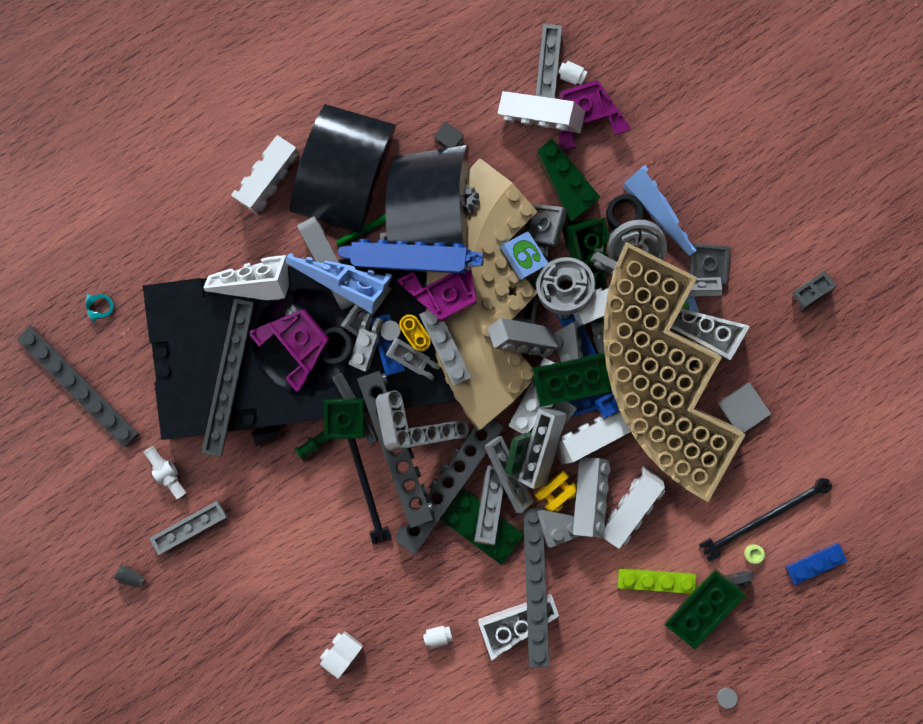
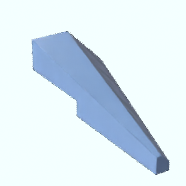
(657, 207)
(359, 287)

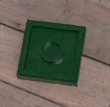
(344, 418)
(517, 453)

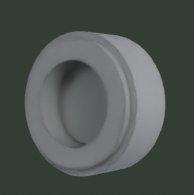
(390, 330)
(727, 697)

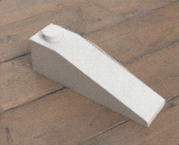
(260, 281)

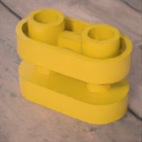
(415, 333)
(555, 503)

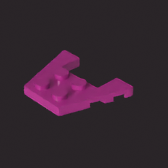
(597, 106)
(445, 296)
(300, 337)

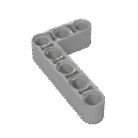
(321, 250)
(396, 431)

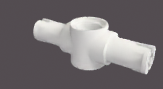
(164, 472)

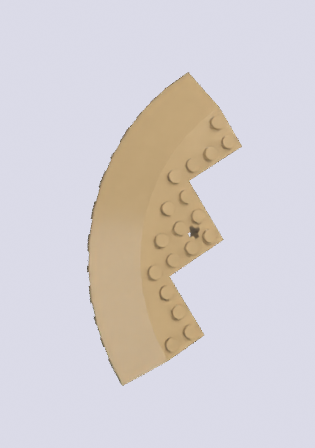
(495, 373)
(654, 377)

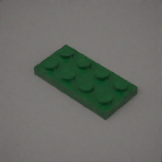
(571, 379)
(463, 518)
(705, 608)

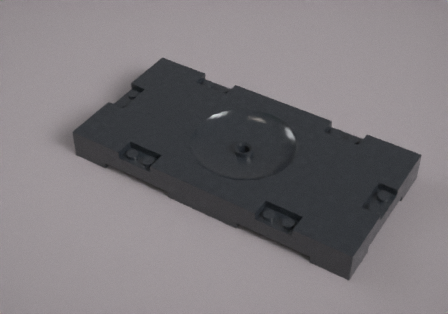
(189, 341)

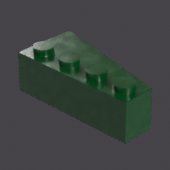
(566, 181)

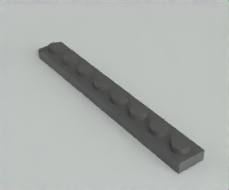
(228, 378)
(77, 386)
(535, 590)

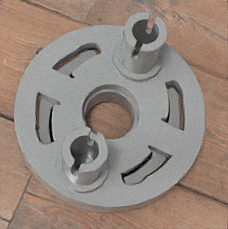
(637, 233)
(563, 300)

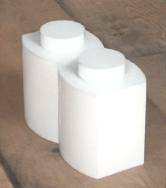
(341, 654)

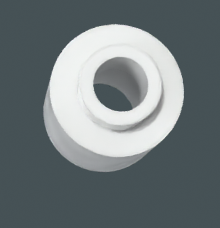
(572, 73)
(438, 637)

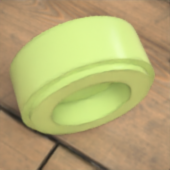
(754, 554)

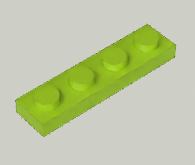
(656, 580)

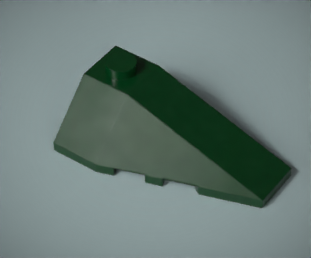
(584, 240)

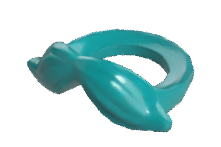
(95, 315)

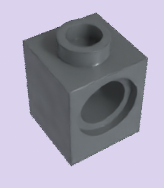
(449, 136)

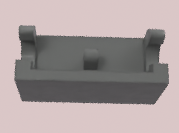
(813, 291)

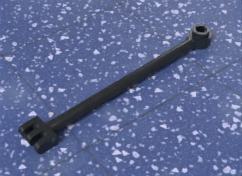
(379, 531)
(713, 547)

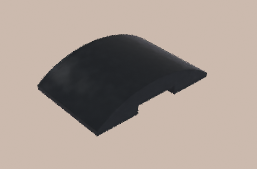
(341, 167)
(428, 197)

